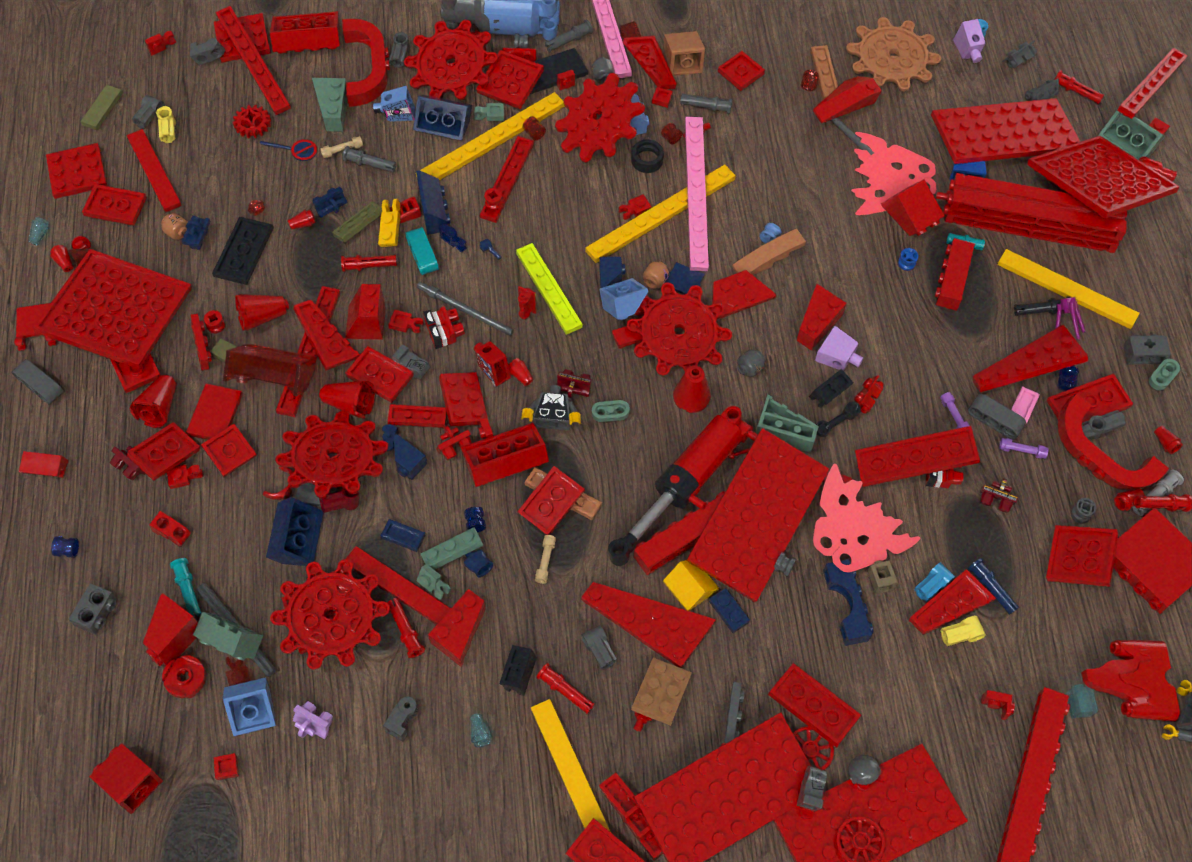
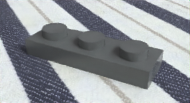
(734, 714)

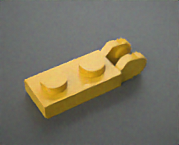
(389, 224)

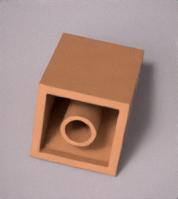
(684, 53)

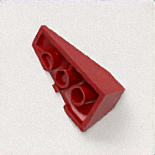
(848, 97)

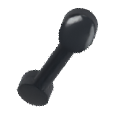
(850, 412)

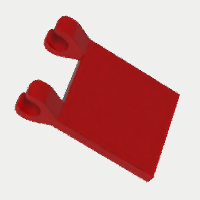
(25, 321)

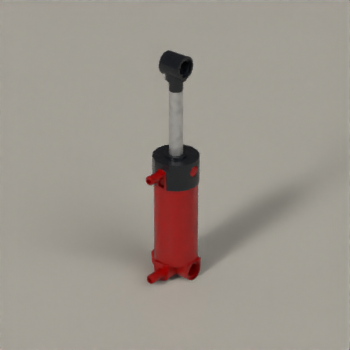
(688, 474)

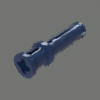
(987, 578)

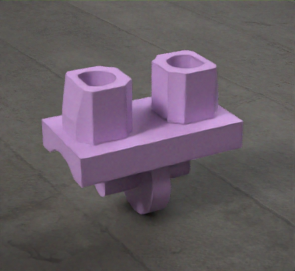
(309, 723)

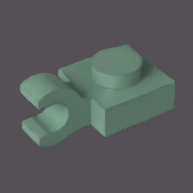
(492, 111)
(431, 581)

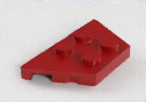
(740, 292)

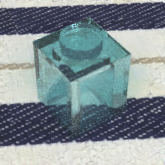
(1082, 701)

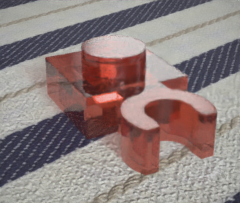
(237, 673)

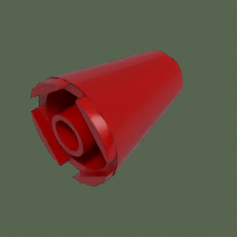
(259, 309)
(692, 390)
(349, 397)
(155, 402)

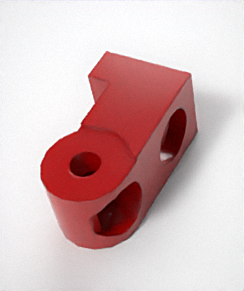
(169, 528)

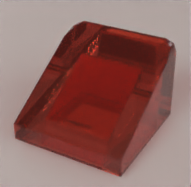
(629, 30)
(78, 254)

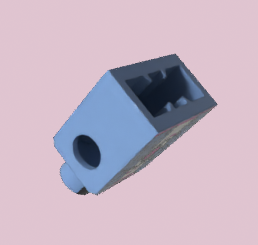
(396, 105)

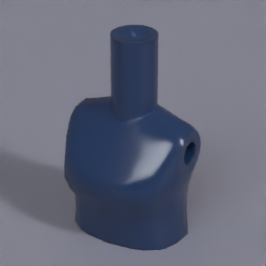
(478, 563)

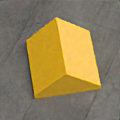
(690, 584)

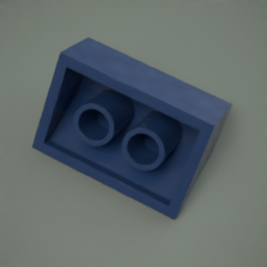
(442, 117)
(432, 202)
(294, 533)

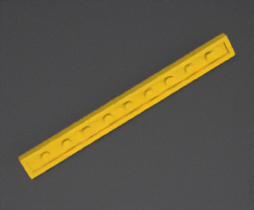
(493, 137)
(655, 216)

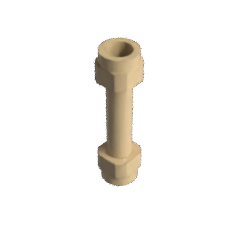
(328, 151)
(542, 573)

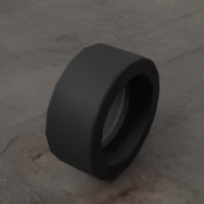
(647, 166)

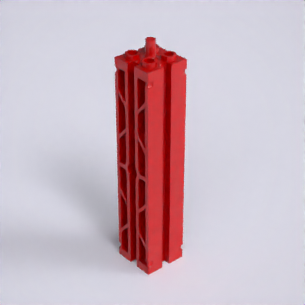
(1030, 213)

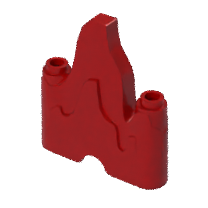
(1137, 680)

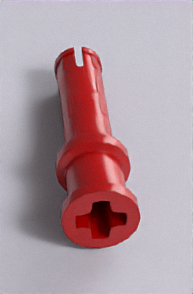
(1070, 83)
(359, 262)
(1170, 502)
(408, 635)
(558, 683)

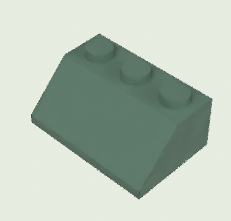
(1132, 135)

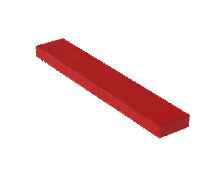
(154, 170)
(509, 175)
(398, 586)

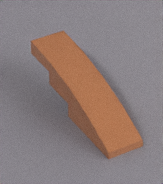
(770, 252)

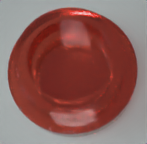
(256, 207)

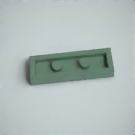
(452, 549)

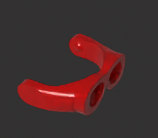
(285, 493)

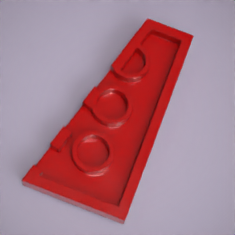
(952, 602)

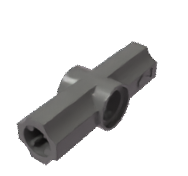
(1104, 424)

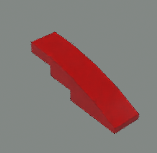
(623, 802)

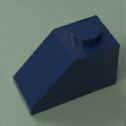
(611, 270)
(408, 458)

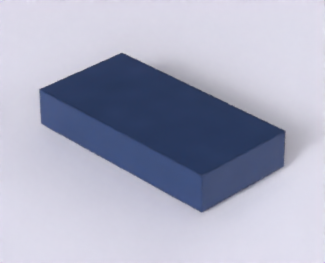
(403, 535)

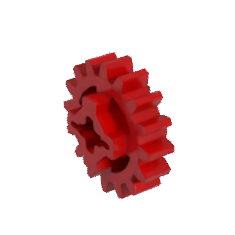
(252, 121)

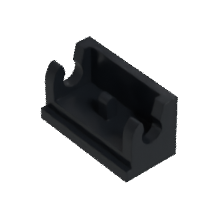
(831, 388)
(518, 669)

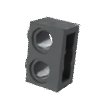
(88, 607)

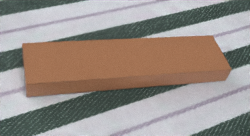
(824, 67)
(585, 505)

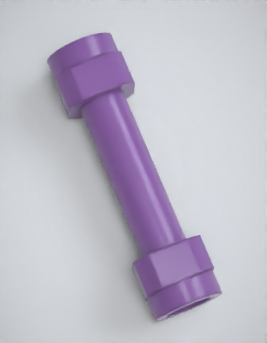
(948, 400)
(1007, 444)

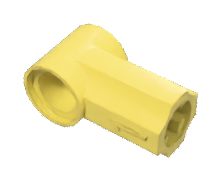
(166, 124)
(967, 629)

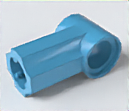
(937, 578)

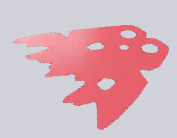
(884, 176)
(853, 521)

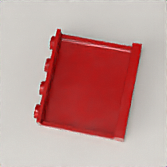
(1155, 560)

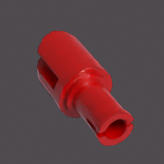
(1158, 167)

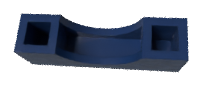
(855, 626)

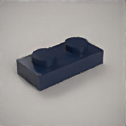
(729, 610)

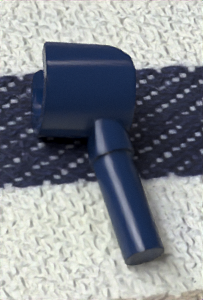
(486, 245)

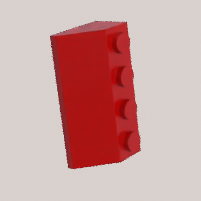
(505, 454)

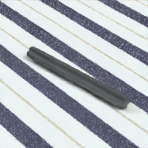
(220, 610)

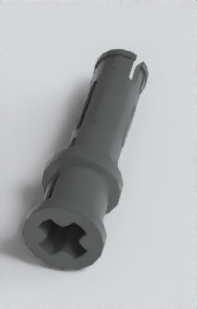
(575, 33)
(712, 103)
(361, 158)

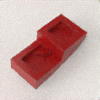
(624, 337)

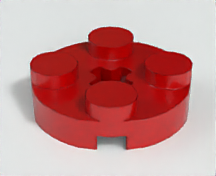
(180, 666)

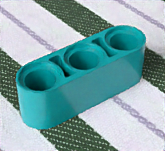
(422, 251)

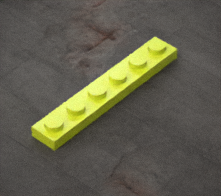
(549, 289)

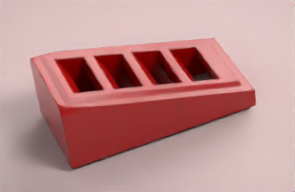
(410, 214)

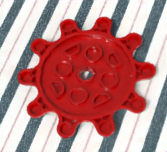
(446, 45)
(599, 134)
(680, 311)
(311, 452)
(327, 592)

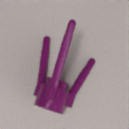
(1070, 305)

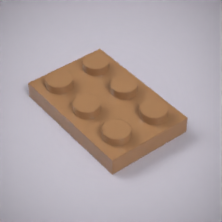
(661, 691)

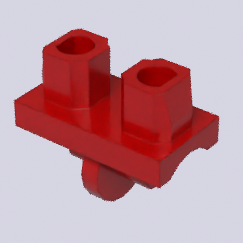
(446, 447)

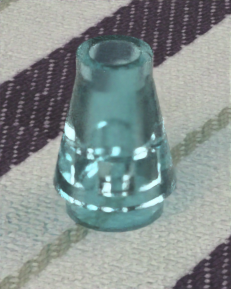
(38, 229)
(479, 731)

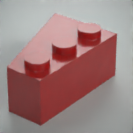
(820, 317)
(458, 627)

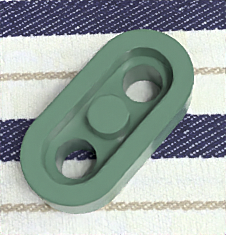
(1163, 375)
(610, 410)

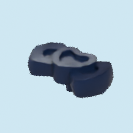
(388, 436)

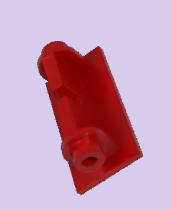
(526, 53)
(526, 301)
(871, 388)

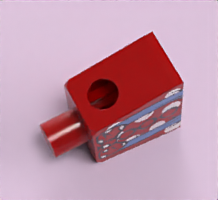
(491, 355)

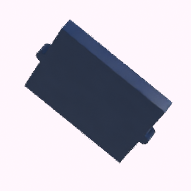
(683, 278)

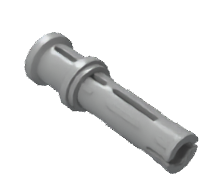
(1163, 487)

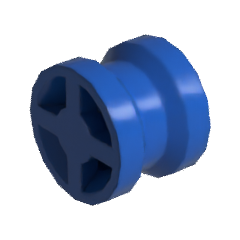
(908, 254)

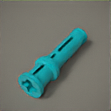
(184, 580)

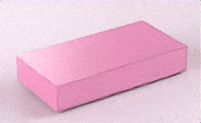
(1025, 403)

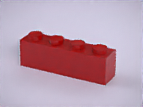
(955, 274)

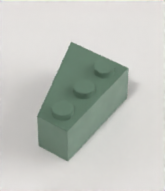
(332, 101)
(787, 425)
(227, 636)

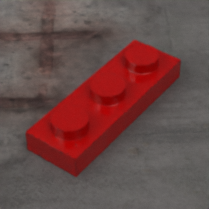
(200, 341)
(417, 416)

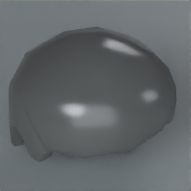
(863, 770)

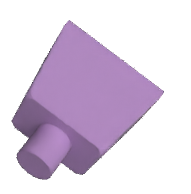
(970, 40)
(839, 350)

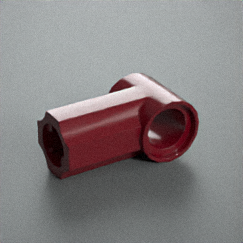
(340, 500)

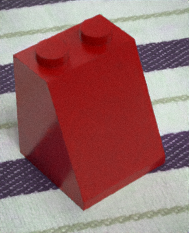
(914, 208)
(366, 313)
(169, 631)
(125, 778)

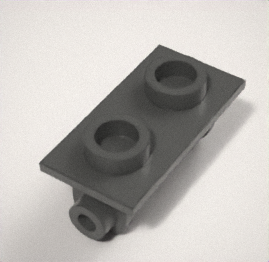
(1015, 57)
(1044, 91)

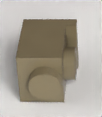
(884, 570)

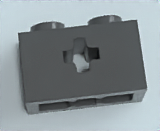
(1146, 349)

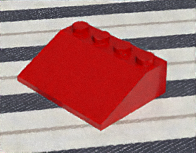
(305, 32)

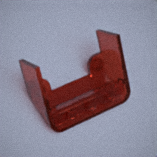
(269, 365)

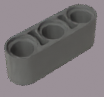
(37, 381)
(997, 416)

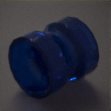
(1068, 378)
(474, 518)
(62, 546)

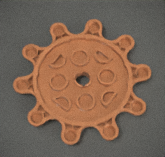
(886, 40)

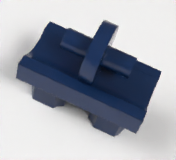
(329, 202)
(195, 232)

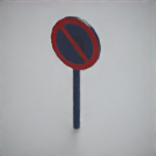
(301, 150)

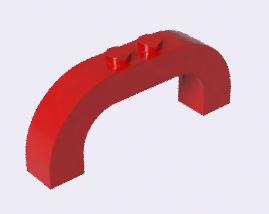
(372, 87)
(1095, 459)

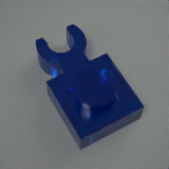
(450, 236)

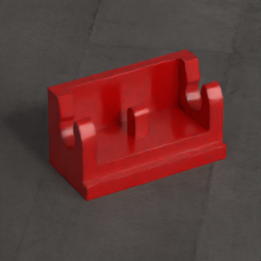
(43, 464)

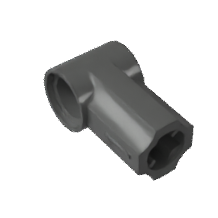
(399, 49)
(147, 111)
(597, 643)

